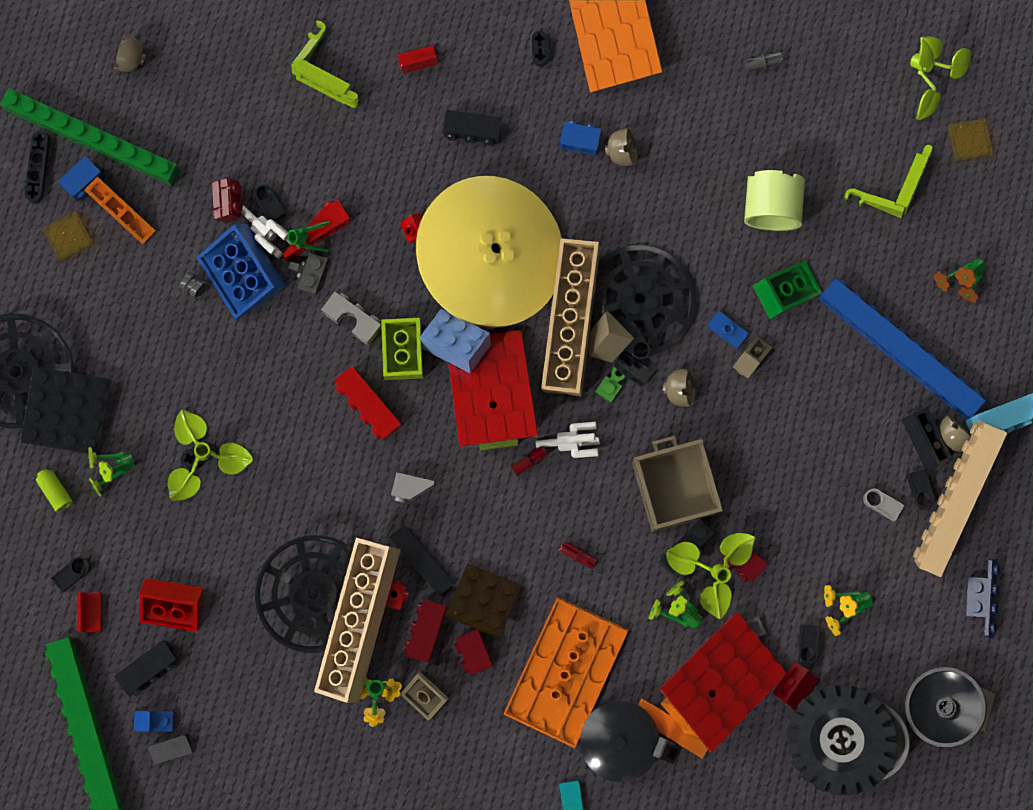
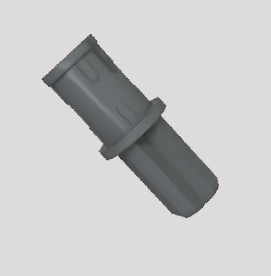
(763, 61)

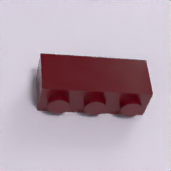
(425, 630)

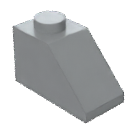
(409, 487)

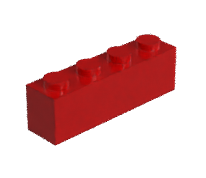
(368, 404)

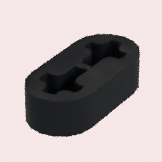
(544, 48)
(191, 451)

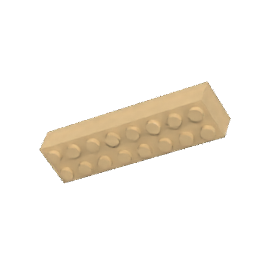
(570, 317)
(959, 497)
(357, 621)

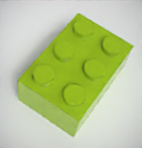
(402, 349)

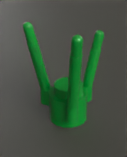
(300, 235)

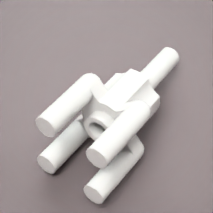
(266, 232)
(572, 440)

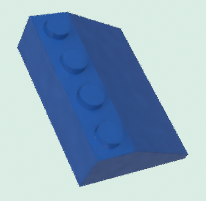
(240, 270)

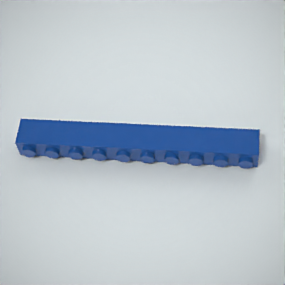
(901, 349)

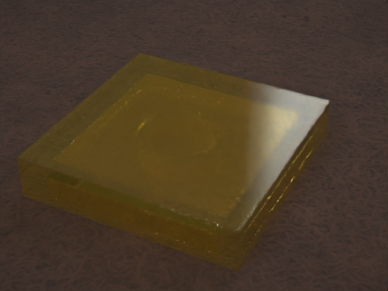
(970, 140)
(67, 236)

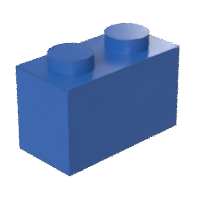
(580, 138)
(79, 178)

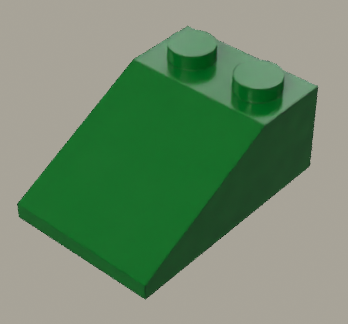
(787, 289)

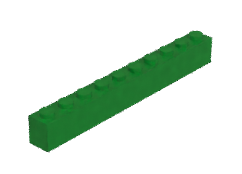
(90, 137)
(83, 725)

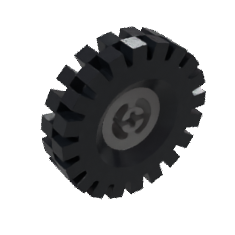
(812, 745)

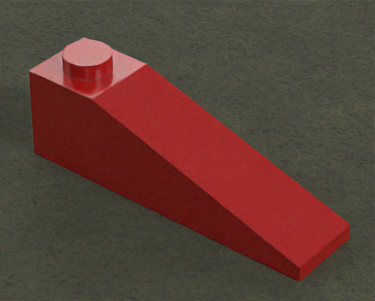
(331, 212)

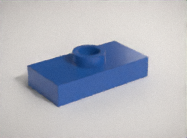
(727, 329)

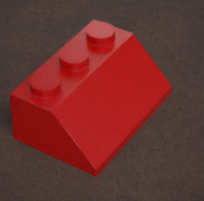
(170, 604)

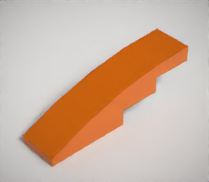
(119, 210)
(670, 729)

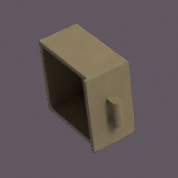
(676, 484)

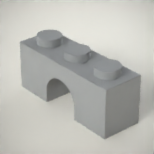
(339, 307)

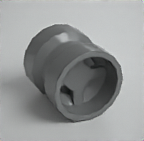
(193, 285)

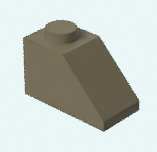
(752, 357)

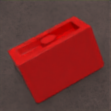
(417, 59)
(89, 612)

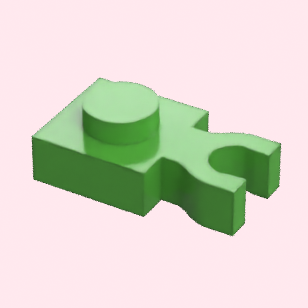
(609, 386)

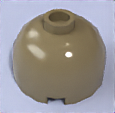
(129, 54)
(621, 147)
(679, 388)
(953, 434)

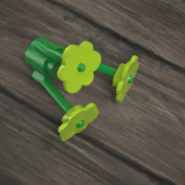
(123, 464)
(690, 616)

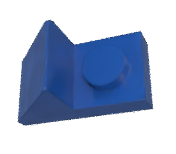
(154, 721)

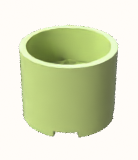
(774, 201)

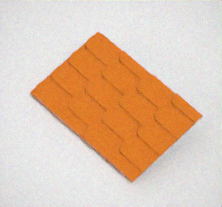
(615, 41)
(566, 672)

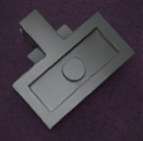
(309, 272)

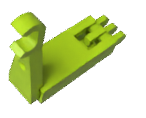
(319, 78)
(907, 191)

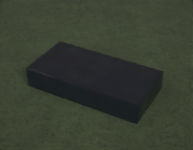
(666, 750)

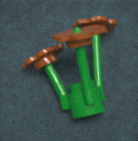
(968, 275)

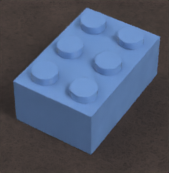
(455, 341)

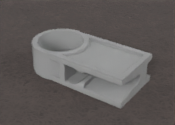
(887, 507)

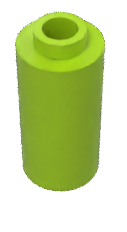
(53, 490)

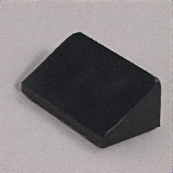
(170, 749)

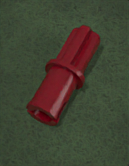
(529, 460)
(578, 554)

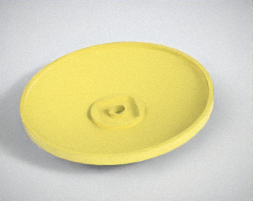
(458, 255)

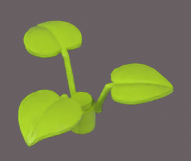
(930, 50)
(231, 461)
(713, 598)

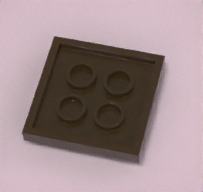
(483, 600)

